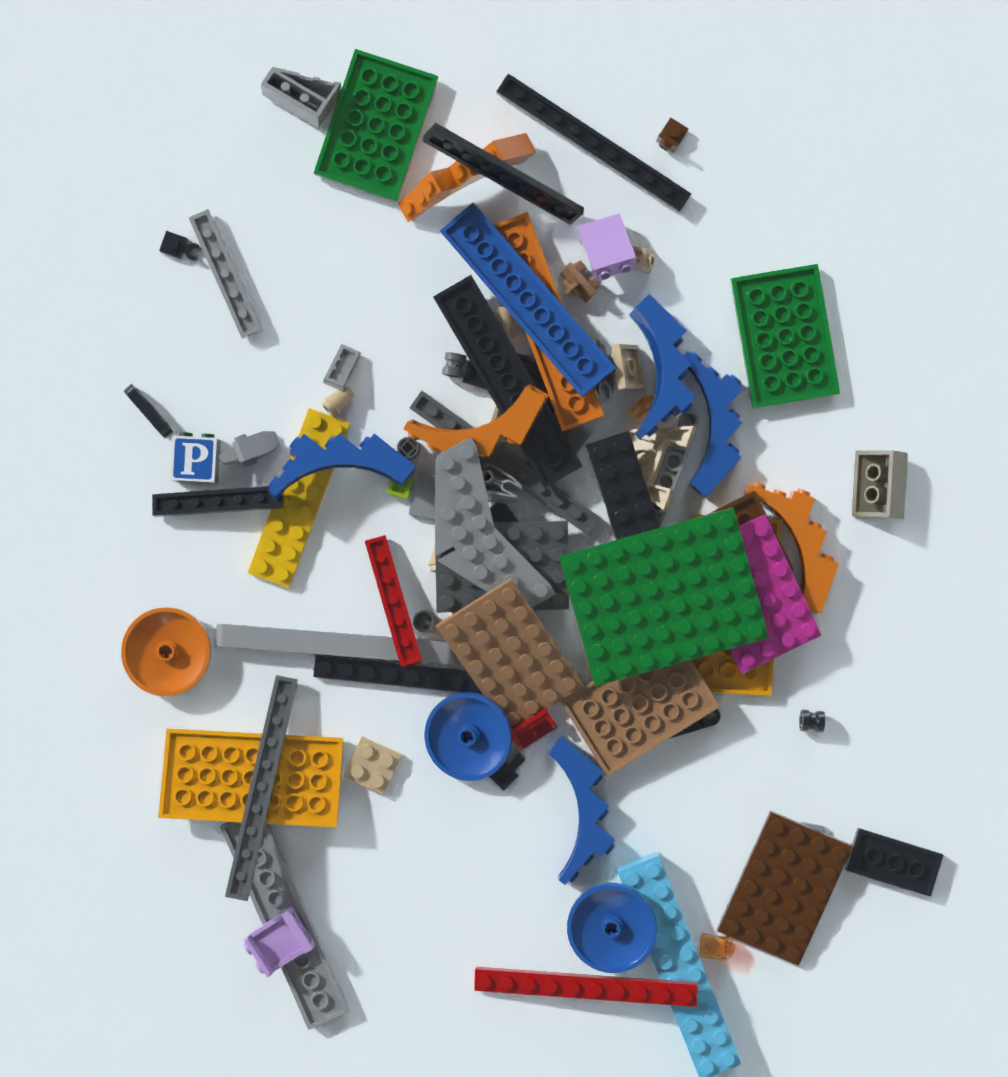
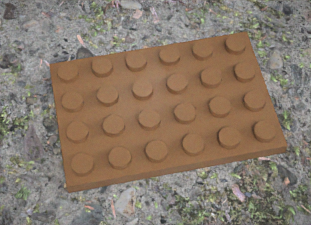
(510, 653)
(638, 712)

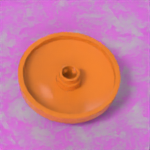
(166, 651)

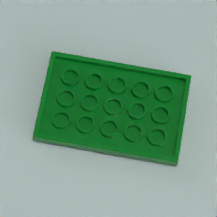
(376, 125)
(785, 336)

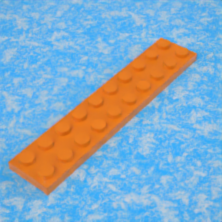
(568, 404)

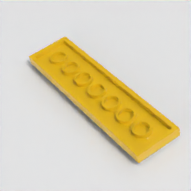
(290, 527)

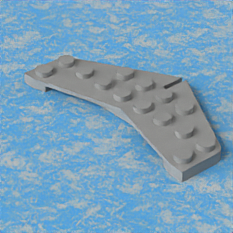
(466, 524)

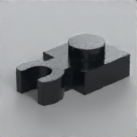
(176, 246)

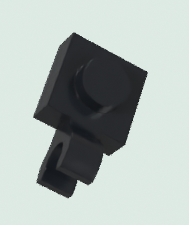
(507, 772)

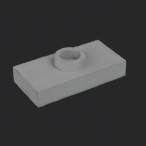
(342, 367)

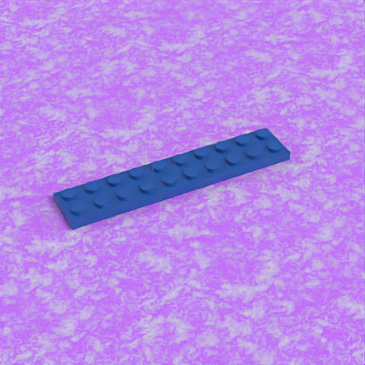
(528, 300)

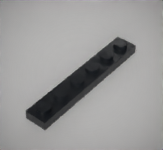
(214, 501)

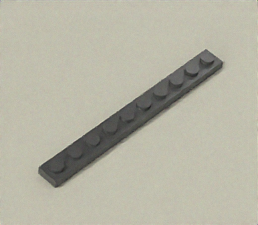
(552, 496)
(261, 788)

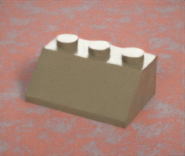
(879, 484)

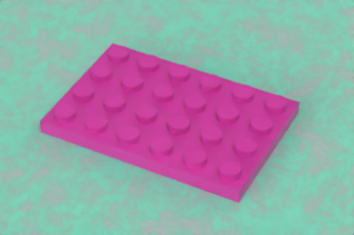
(780, 598)

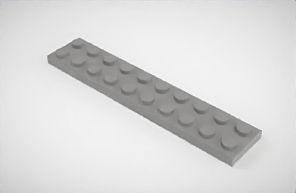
(273, 893)

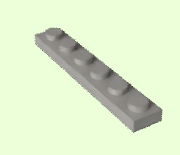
(225, 273)

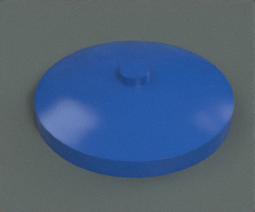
(468, 736)
(612, 927)

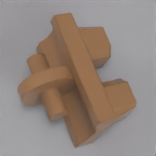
(577, 283)

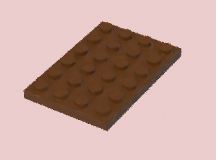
(784, 887)

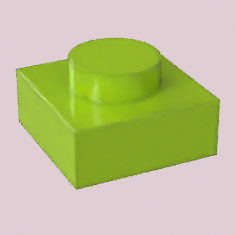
(402, 492)

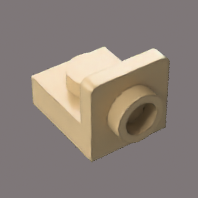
(644, 259)

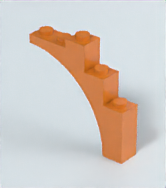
(447, 181)
(513, 424)
(794, 511)

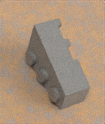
(301, 95)

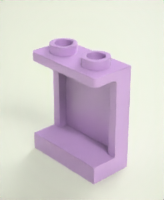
(607, 247)
(278, 942)

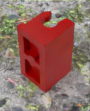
(533, 729)

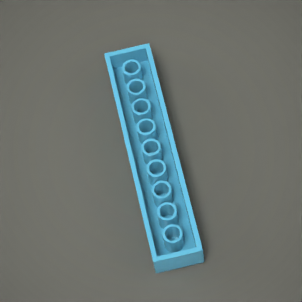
(678, 960)

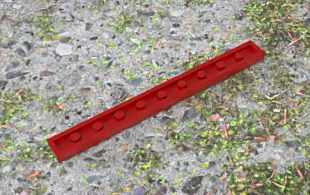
(586, 986)

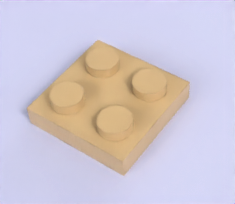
(628, 367)
(372, 765)

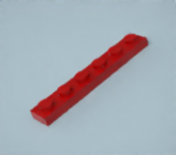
(393, 601)

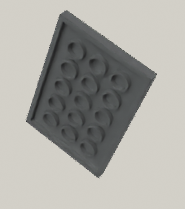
(536, 541)

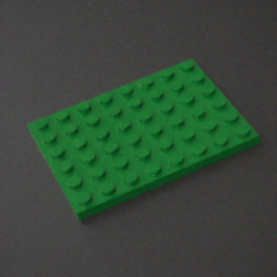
(664, 596)

